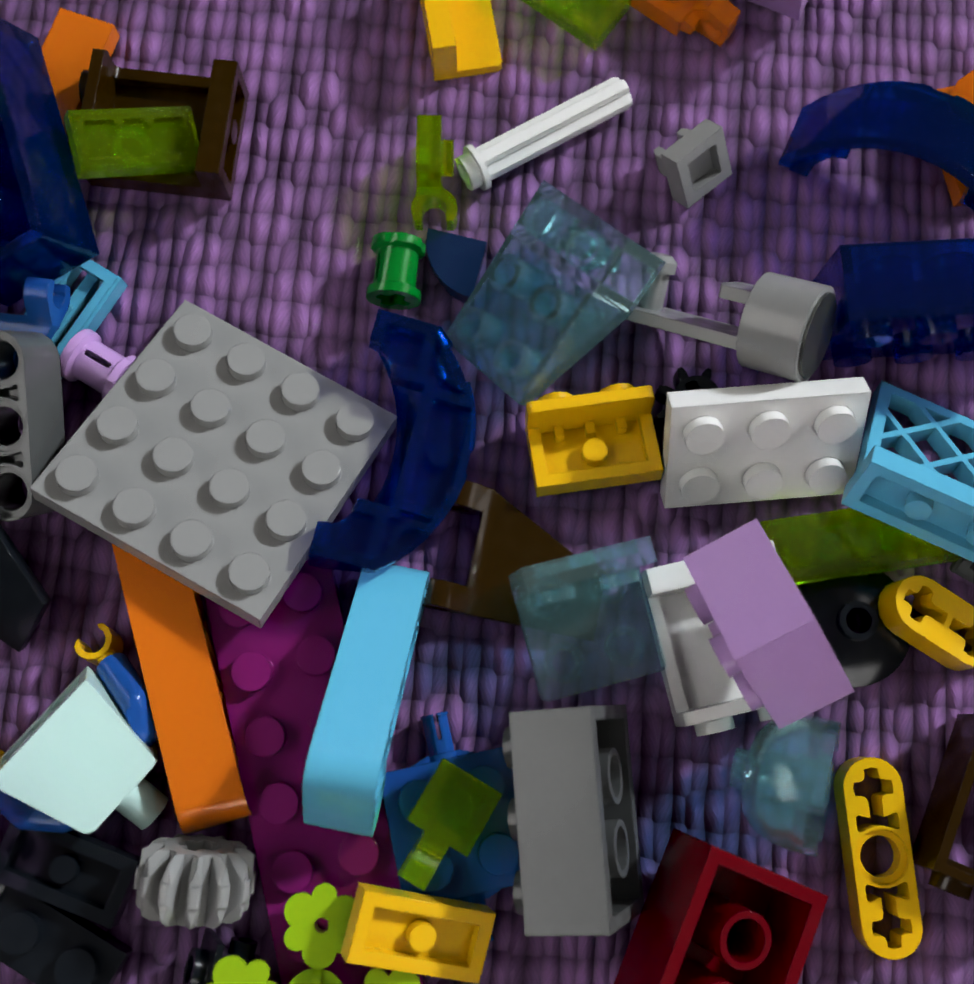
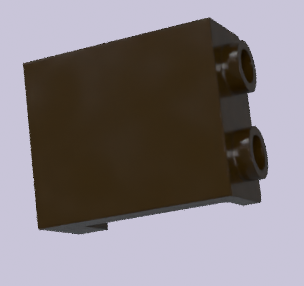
(217, 111)

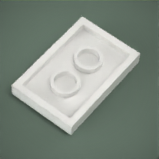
(762, 441)

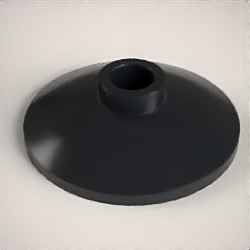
(864, 655)

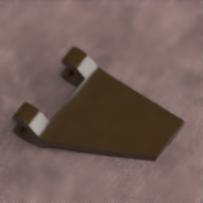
(501, 546)

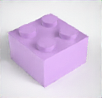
(763, 626)

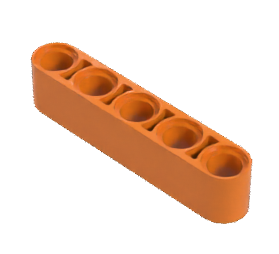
(183, 695)

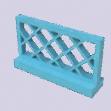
(907, 487)

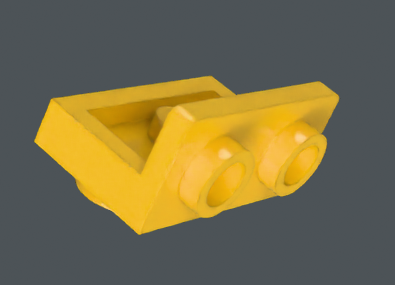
(592, 439)

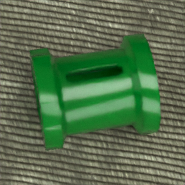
(396, 270)

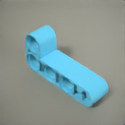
(363, 701)

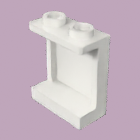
(693, 676)

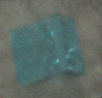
(588, 619)

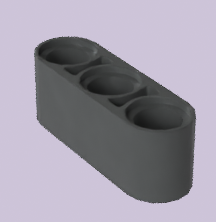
(35, 396)

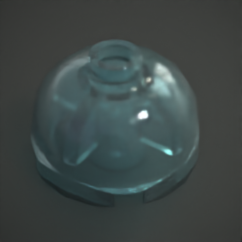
(788, 782)

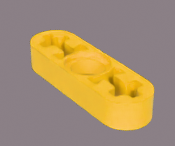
(868, 907)

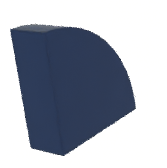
(455, 261)

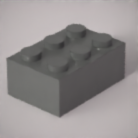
(573, 820)

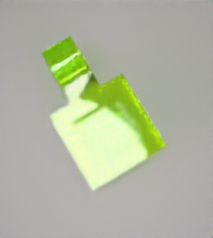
(433, 163)
(451, 815)

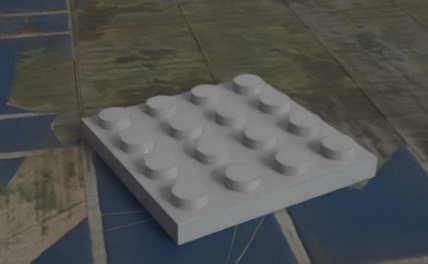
(216, 461)

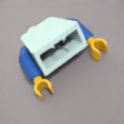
(86, 752)

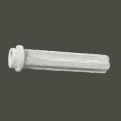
(542, 133)

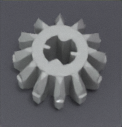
(194, 881)

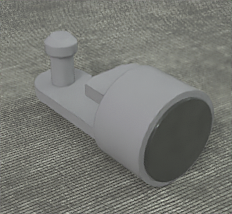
(780, 329)

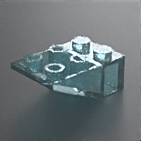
(550, 295)

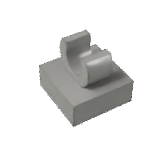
(695, 162)

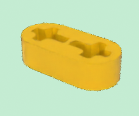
(935, 630)

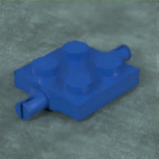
(494, 855)

